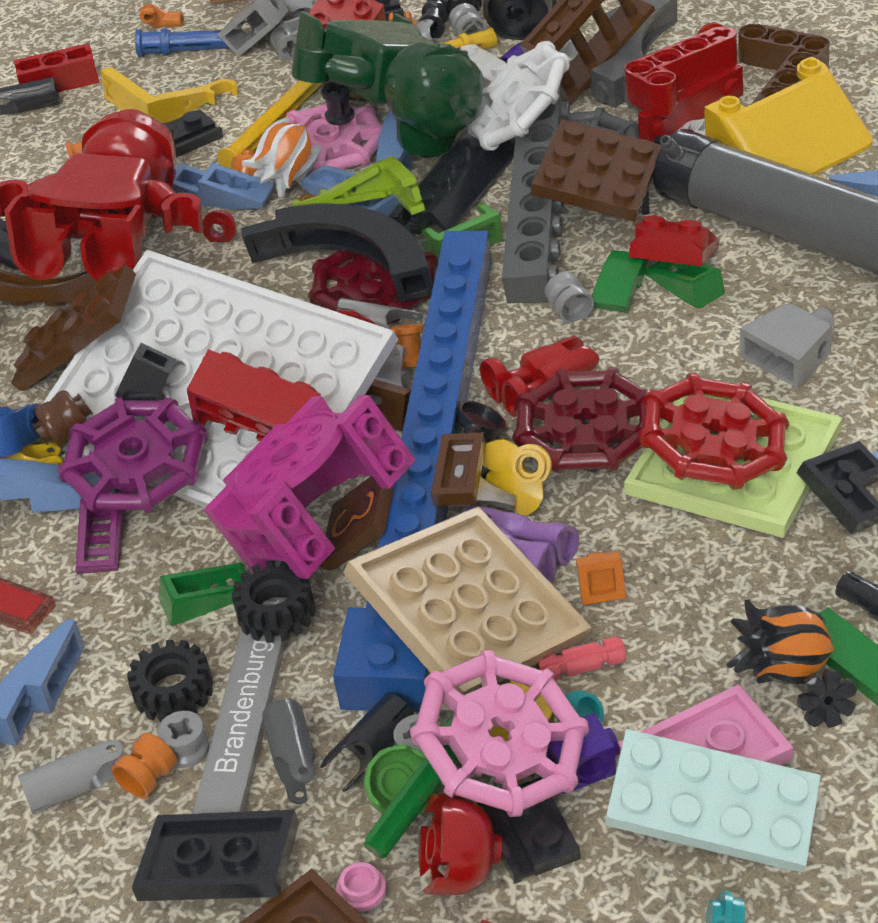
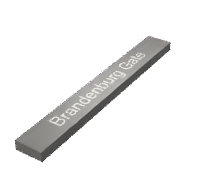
(240, 724)

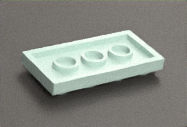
(714, 800)

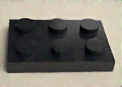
(216, 856)

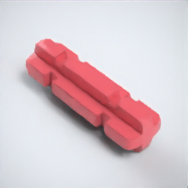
(584, 657)

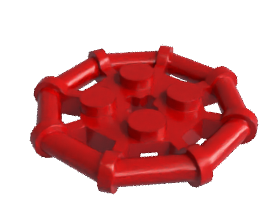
(708, 455)

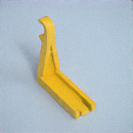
(165, 106)

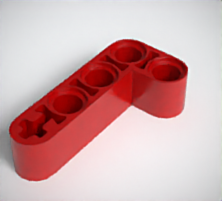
(658, 76)

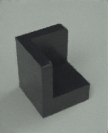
(145, 374)

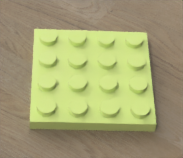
(765, 502)

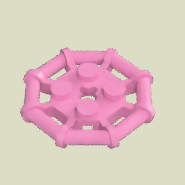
(340, 142)
(502, 707)

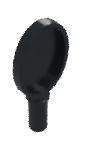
(480, 419)

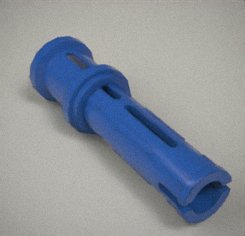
(168, 41)

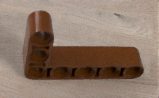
(779, 51)

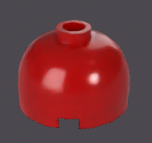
(461, 839)

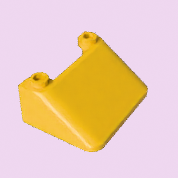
(800, 126)

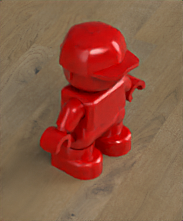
(99, 198)

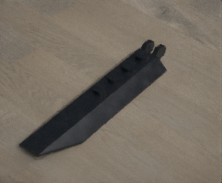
(456, 183)

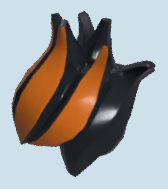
(781, 643)

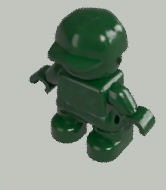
(424, 83)

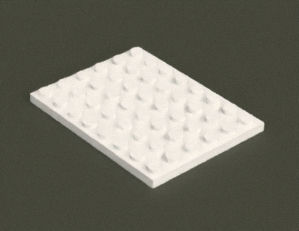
(195, 310)

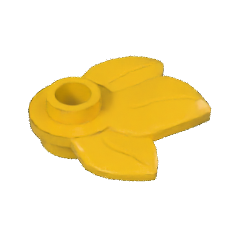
(509, 472)

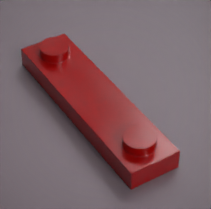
(692, 103)

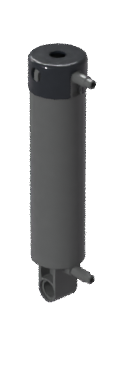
(769, 197)

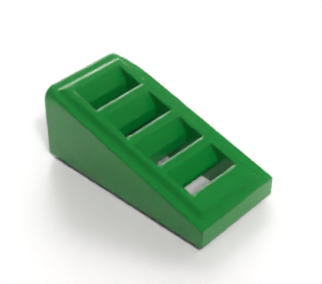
(690, 283)
(189, 592)

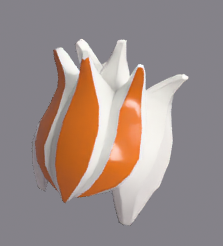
(284, 155)

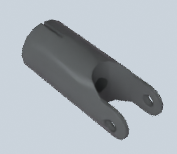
(290, 746)

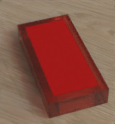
(23, 607)

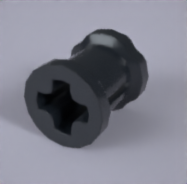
(438, 14)
(337, 104)

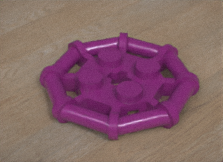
(114, 433)

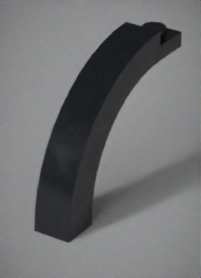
(348, 230)

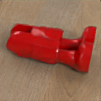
(535, 369)

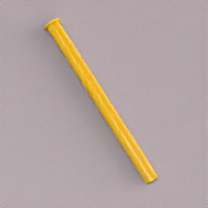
(250, 138)

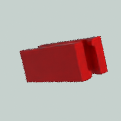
(69, 67)

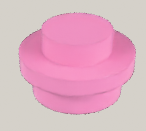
(362, 886)

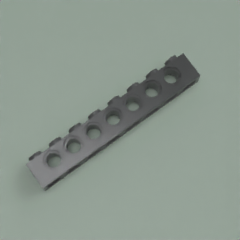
(532, 219)

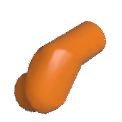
(158, 17)

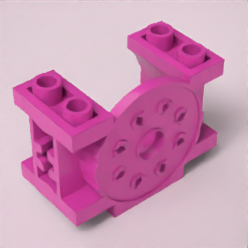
(291, 467)

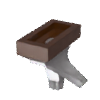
(388, 388)
(459, 474)

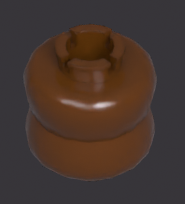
(59, 416)

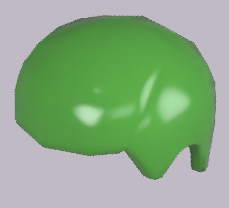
(389, 773)

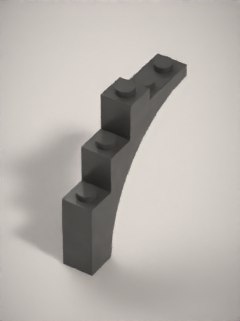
(609, 77)

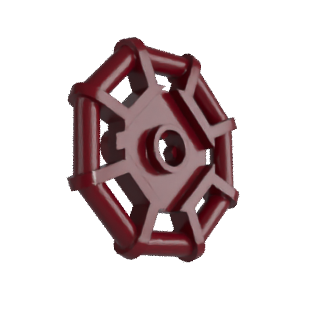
(357, 282)
(582, 444)

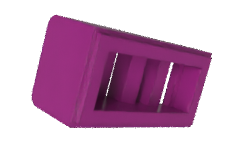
(84, 539)

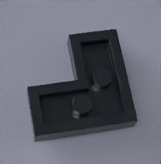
(840, 484)

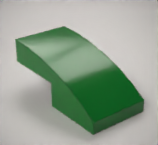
(618, 281)

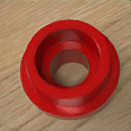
(220, 218)

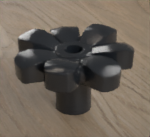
(827, 698)

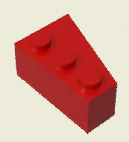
(243, 395)

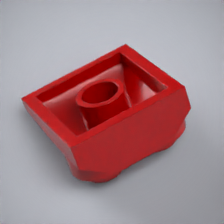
(673, 241)

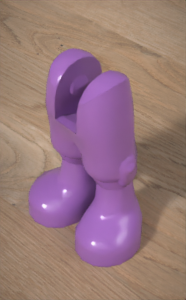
(539, 541)

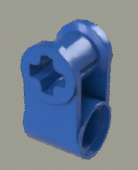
(17, 429)

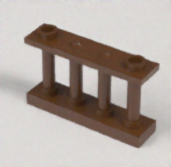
(564, 24)

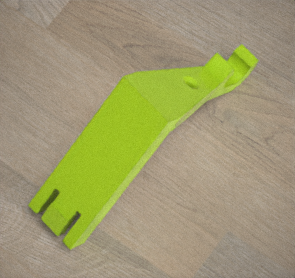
(374, 182)

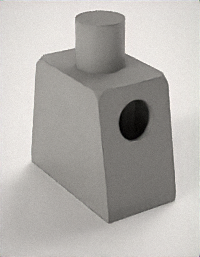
(261, 16)
(788, 342)

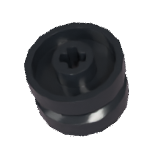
(515, 17)

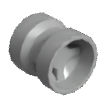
(466, 19)
(568, 297)

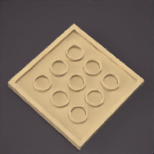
(464, 593)

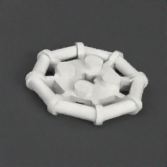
(519, 95)

